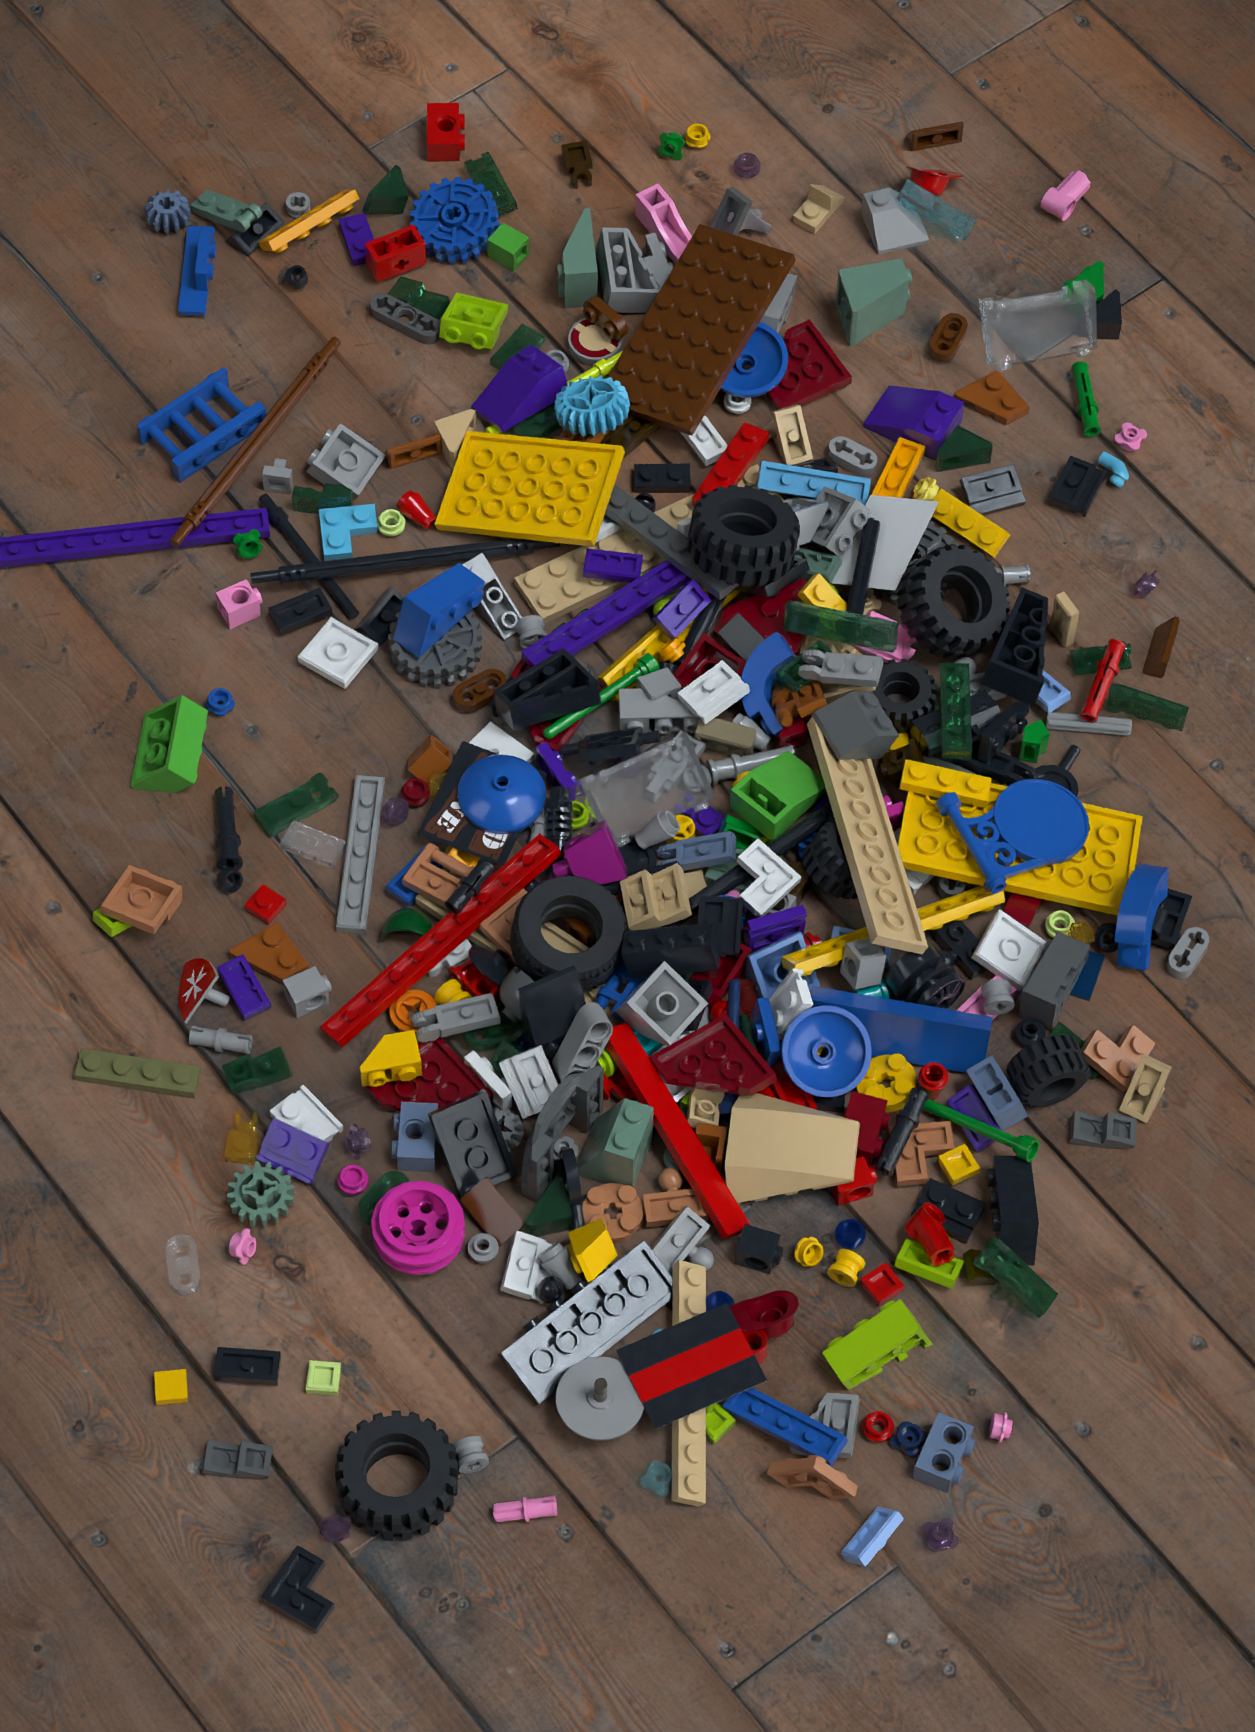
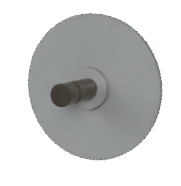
(598, 1399)

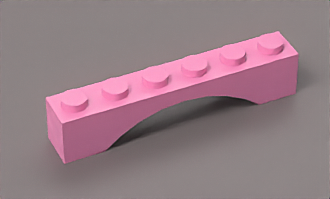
(660, 215)

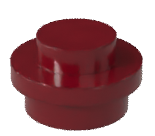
(415, 792)

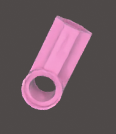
(1062, 200)

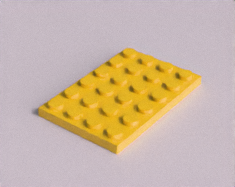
(530, 488)

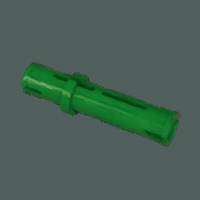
(1086, 399)

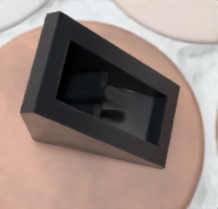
(1109, 317)

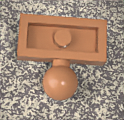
(664, 1206)

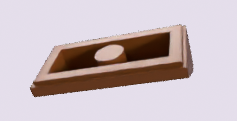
(413, 451)

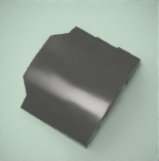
(573, 1102)

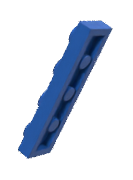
(786, 1424)

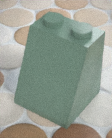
(871, 297)
(618, 1144)

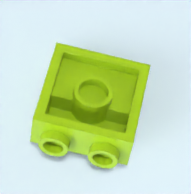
(473, 321)

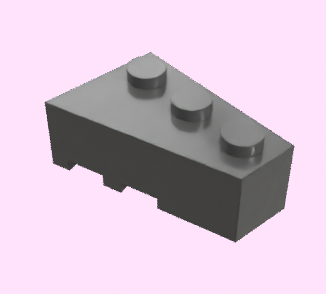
(1053, 979)

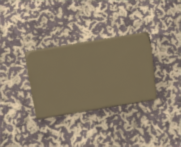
(726, 737)

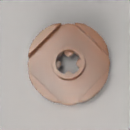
(615, 1196)

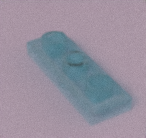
(935, 210)

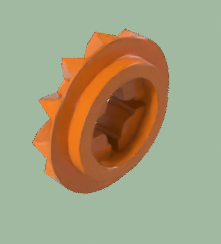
(410, 1001)

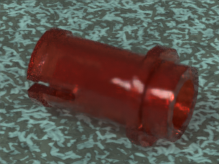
(747, 996)

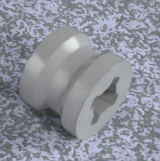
(531, 630)
(997, 997)
(470, 1454)

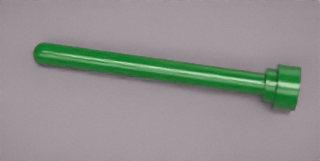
(645, 665)
(1024, 1146)

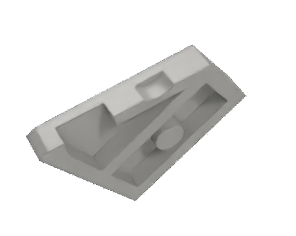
(841, 1415)

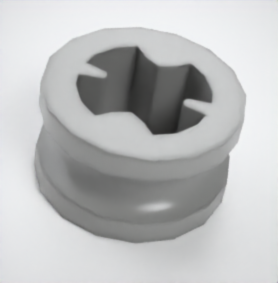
(297, 199)

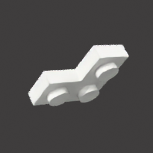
(772, 877)

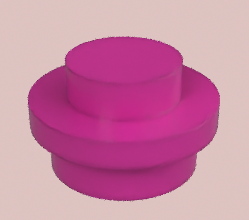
(352, 1180)

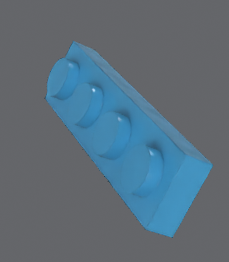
(809, 482)

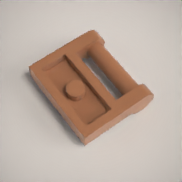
(431, 880)

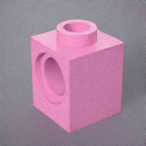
(238, 614)

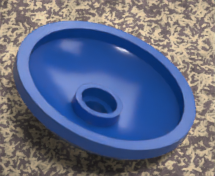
(768, 363)
(501, 807)
(845, 1045)

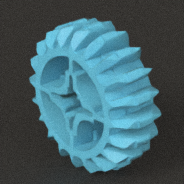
(592, 406)

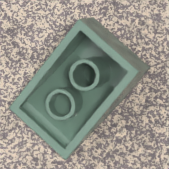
(579, 268)

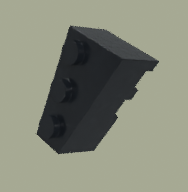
(1014, 1205)

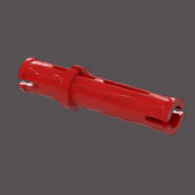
(1107, 669)

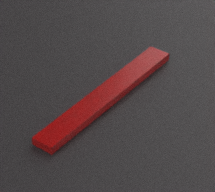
(676, 1132)

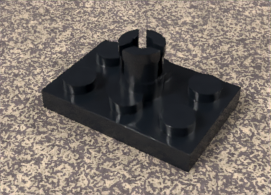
(472, 1142)

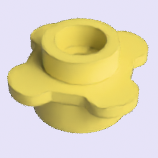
(925, 489)

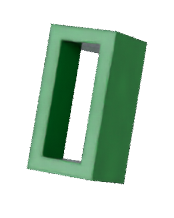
(1034, 742)
(744, 832)

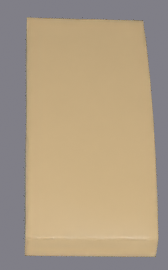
(703, 1107)

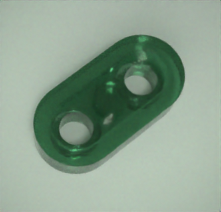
(494, 1035)
(377, 1191)

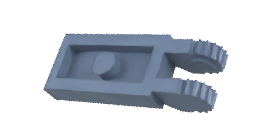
(700, 851)

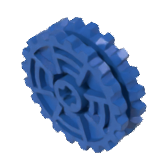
(455, 219)

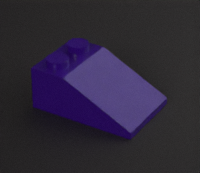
(520, 388)
(917, 416)

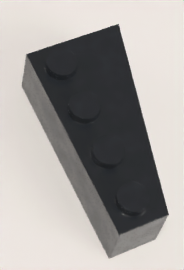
(1019, 654)

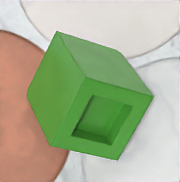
(508, 247)

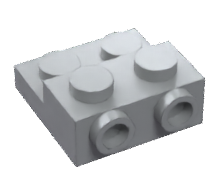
(344, 460)
(840, 521)

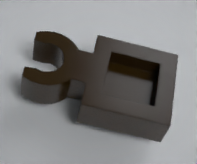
(577, 160)

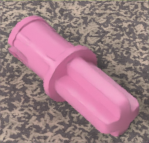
(525, 1509)

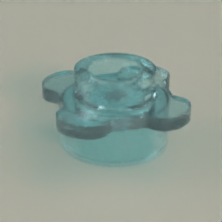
(649, 1480)

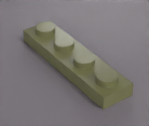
(137, 1073)

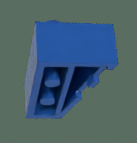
(437, 608)

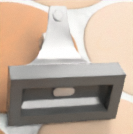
(735, 214)

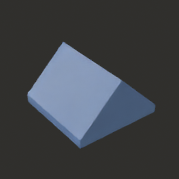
(766, 966)

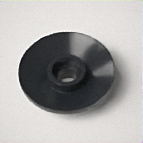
(491, 963)

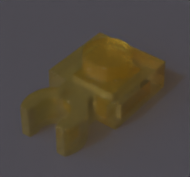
(243, 1143)

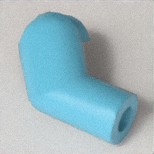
(1115, 465)

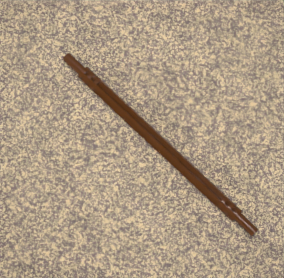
(254, 442)

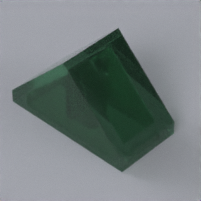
(388, 195)
(963, 450)
(551, 1213)

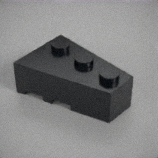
(547, 692)

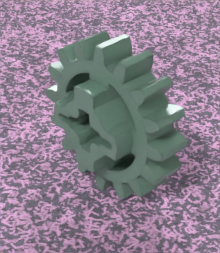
(258, 1180)

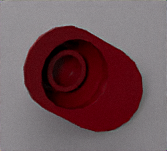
(768, 1313)

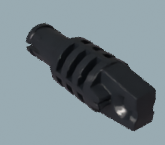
(559, 819)

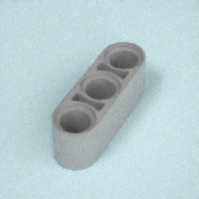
(583, 1042)

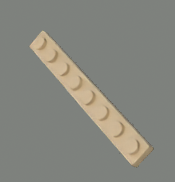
(689, 1431)

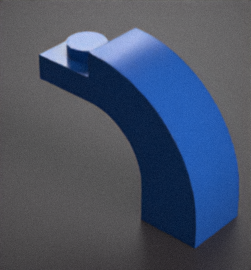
(759, 675)
(1136, 914)

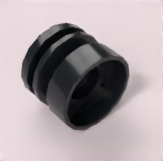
(925, 979)

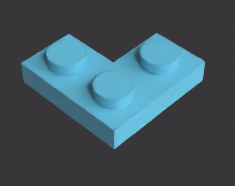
(341, 523)

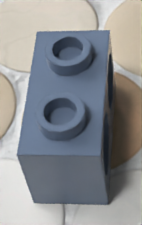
(997, 1093)
(940, 1451)

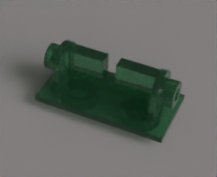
(1086, 659)

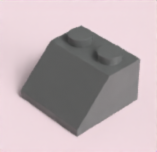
(856, 726)

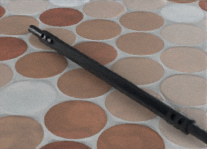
(399, 560)
(779, 846)

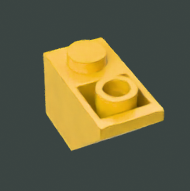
(392, 1060)
(591, 1249)

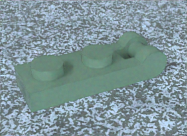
(225, 210)

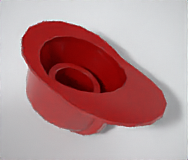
(932, 180)

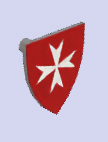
(197, 985)

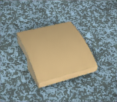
(655, 898)

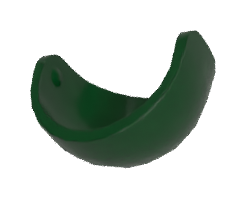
(406, 920)

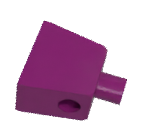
(593, 856)

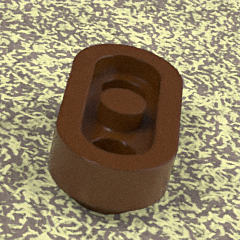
(605, 317)
(946, 339)
(478, 690)

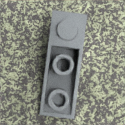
(496, 604)
(652, 715)

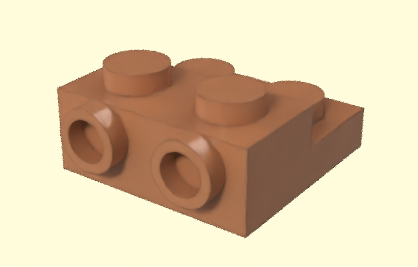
(142, 899)

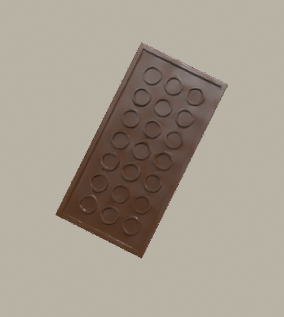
(699, 327)

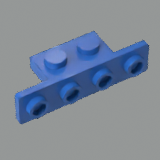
(197, 270)

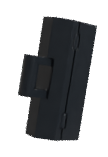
(927, 728)

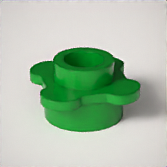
(673, 140)
(248, 550)

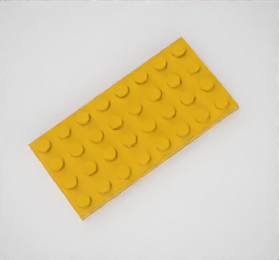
(1088, 880)

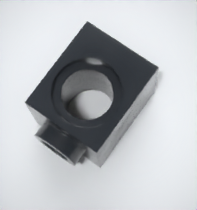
(758, 1249)

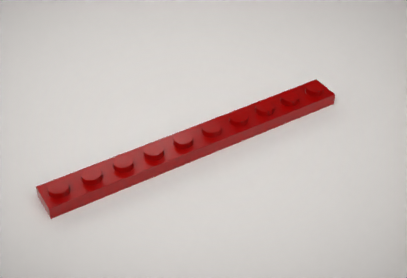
(439, 941)

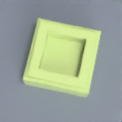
(323, 1378)

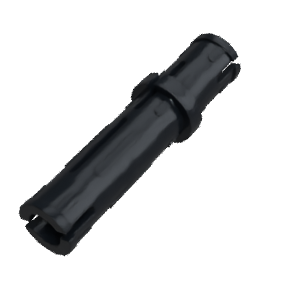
(906, 1121)

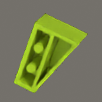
(875, 1344)

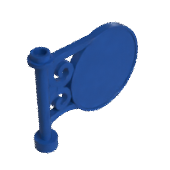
(1032, 822)

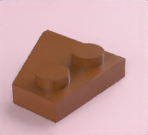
(994, 398)
(271, 954)

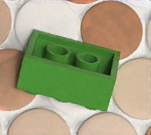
(170, 746)

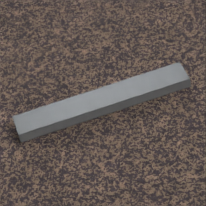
(360, 854)

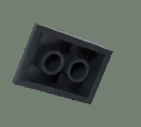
(550, 1008)

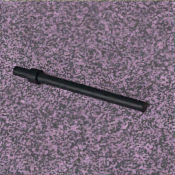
(280, 519)

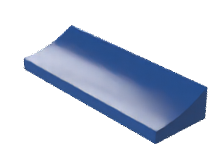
(915, 1030)

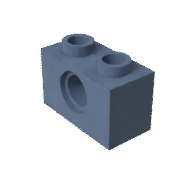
(417, 1153)

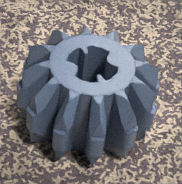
(167, 211)

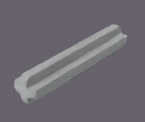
(1074, 722)

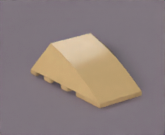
(786, 1148)

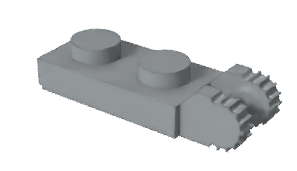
(841, 668)
(456, 1017)

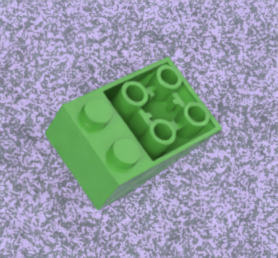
(776, 794)

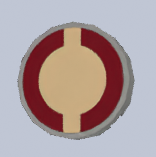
(590, 344)

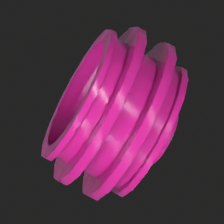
(418, 1253)

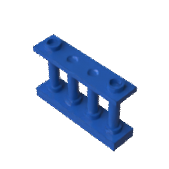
(206, 447)

